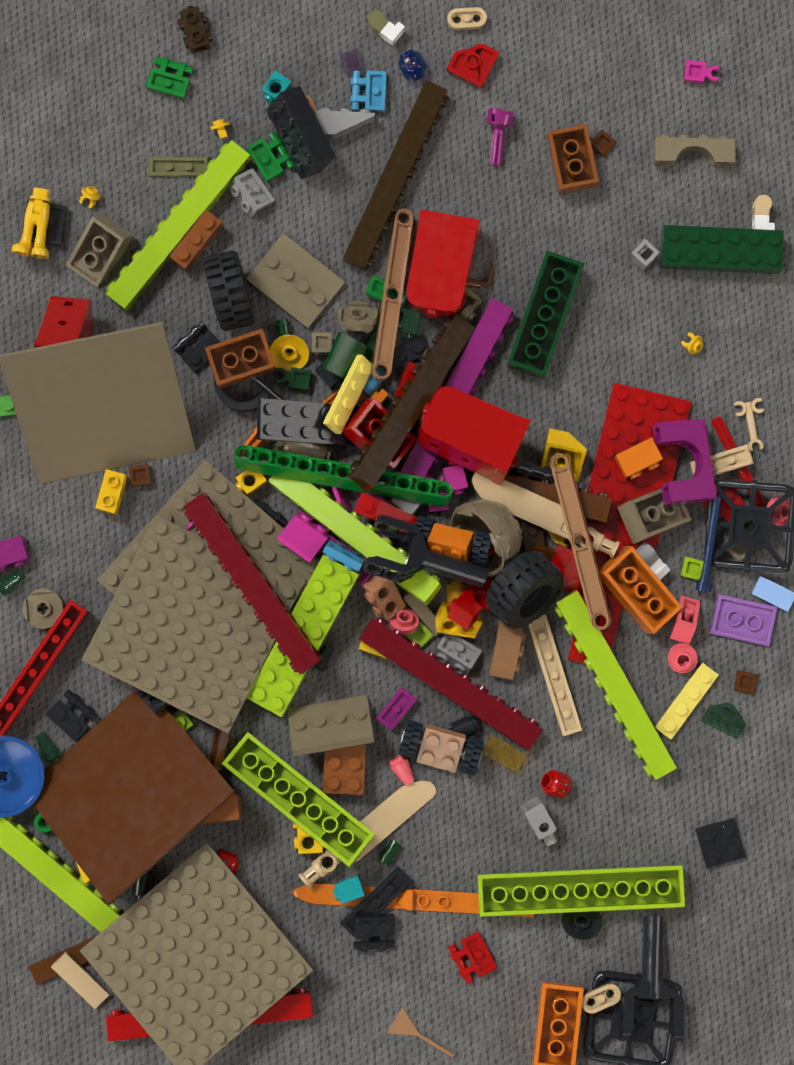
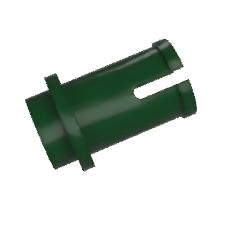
(283, 327)
(389, 852)

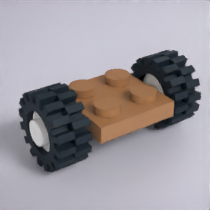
(441, 748)

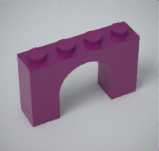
(693, 437)

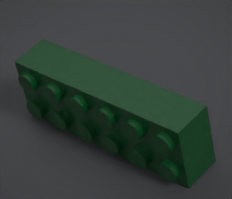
(721, 249)
(545, 314)

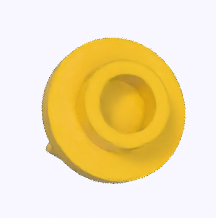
(219, 124)
(90, 193)
(694, 345)

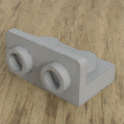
(250, 192)
(457, 653)

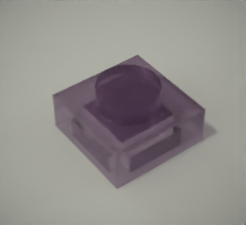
(351, 61)

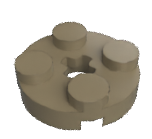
(357, 317)
(35, 600)

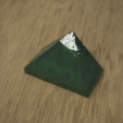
(725, 719)

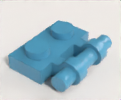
(375, 91)
(335, 551)

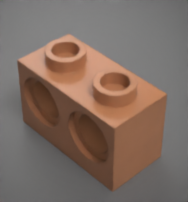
(384, 597)

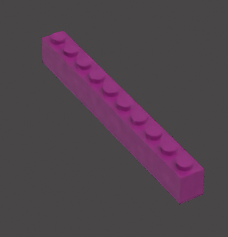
(466, 373)

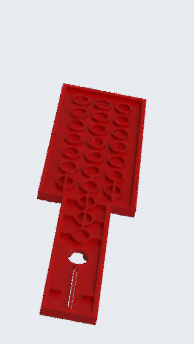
(627, 423)

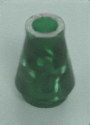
(10, 582)
(47, 748)

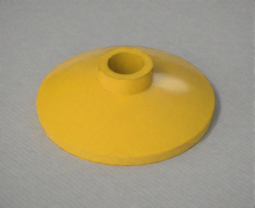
(294, 359)

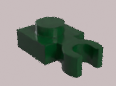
(297, 379)

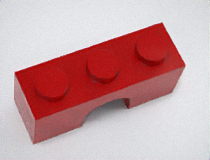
(469, 605)

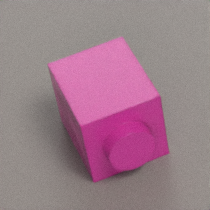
(456, 477)

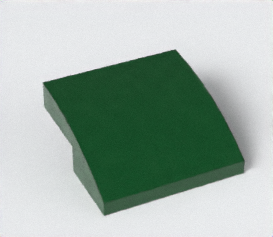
(343, 355)

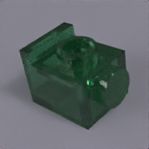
(409, 323)

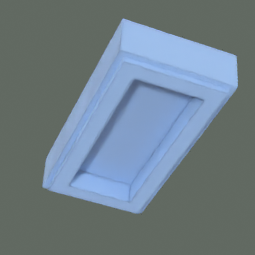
(773, 593)

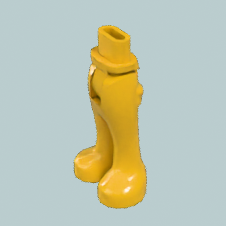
(36, 214)

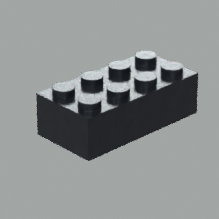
(300, 132)

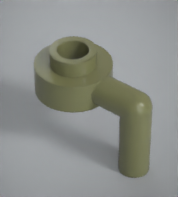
(468, 312)

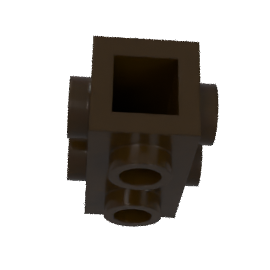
(193, 23)

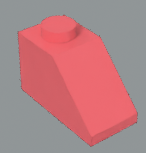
(685, 620)

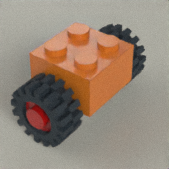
(457, 542)

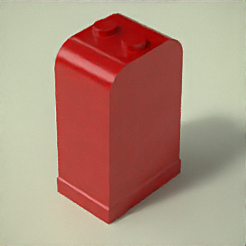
(442, 263)
(65, 321)
(471, 432)

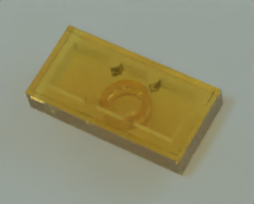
(503, 753)

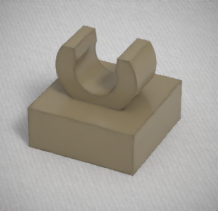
(321, 342)

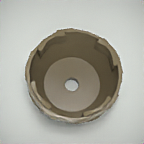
(498, 520)

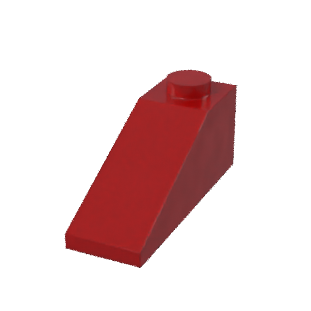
(371, 508)

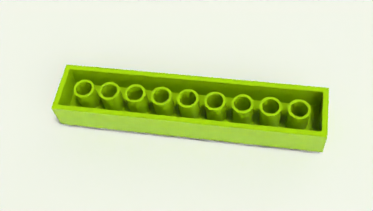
(580, 890)

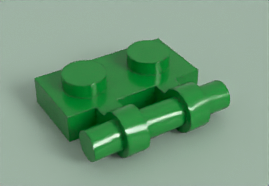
(169, 83)
(265, 159)

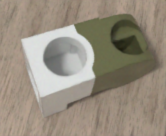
(385, 28)

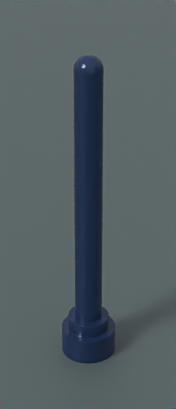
(704, 583)

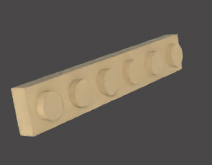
(554, 676)

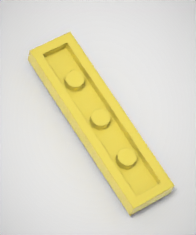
(348, 394)
(686, 701)

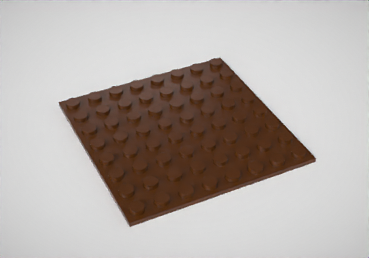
(129, 794)

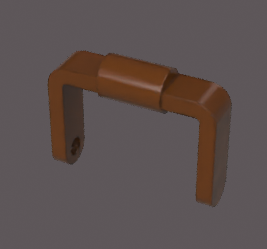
(477, 283)

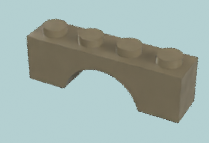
(718, 150)

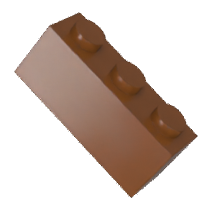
(196, 241)

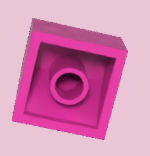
(304, 536)

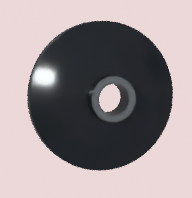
(591, 920)

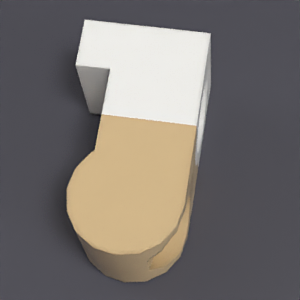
(760, 213)

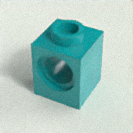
(275, 80)
(348, 889)

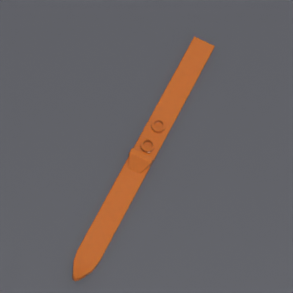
(408, 899)

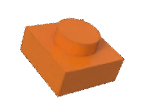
(380, 396)

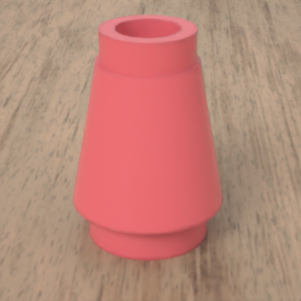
(401, 767)

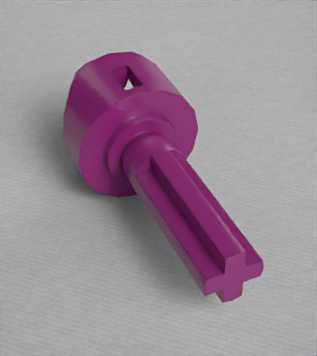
(499, 120)

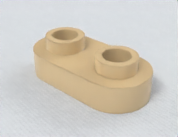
(466, 16)
(601, 1000)

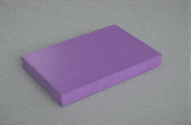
(743, 620)

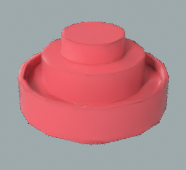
(781, 513)
(405, 621)
(682, 658)

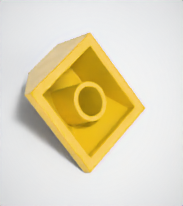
(564, 443)

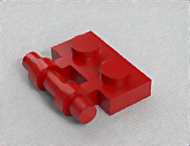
(478, 955)

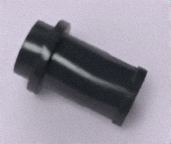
(326, 654)

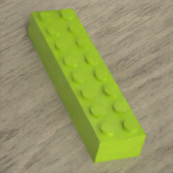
(316, 615)
(298, 800)

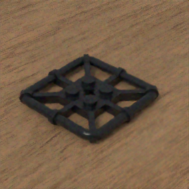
(762, 519)
(642, 1029)

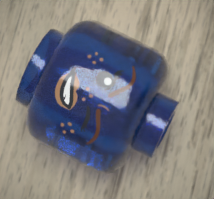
(412, 65)

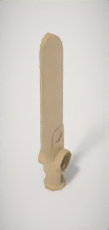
(537, 511)
(381, 822)

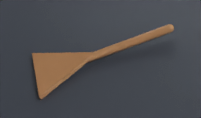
(404, 1026)

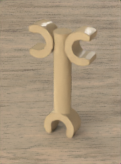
(749, 408)

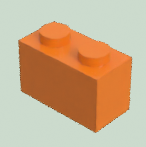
(638, 458)

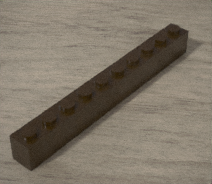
(395, 175)
(411, 402)

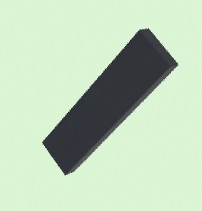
(379, 898)

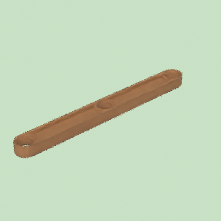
(391, 307)
(584, 555)

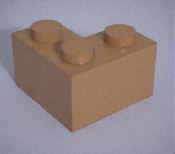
(506, 651)

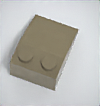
(99, 249)
(649, 516)

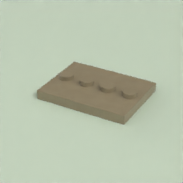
(295, 281)
(330, 725)

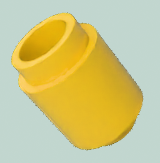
(454, 589)

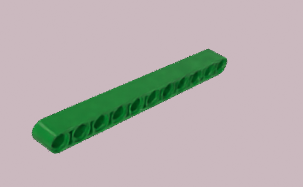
(332, 478)

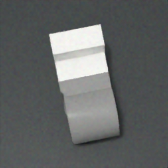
(652, 559)

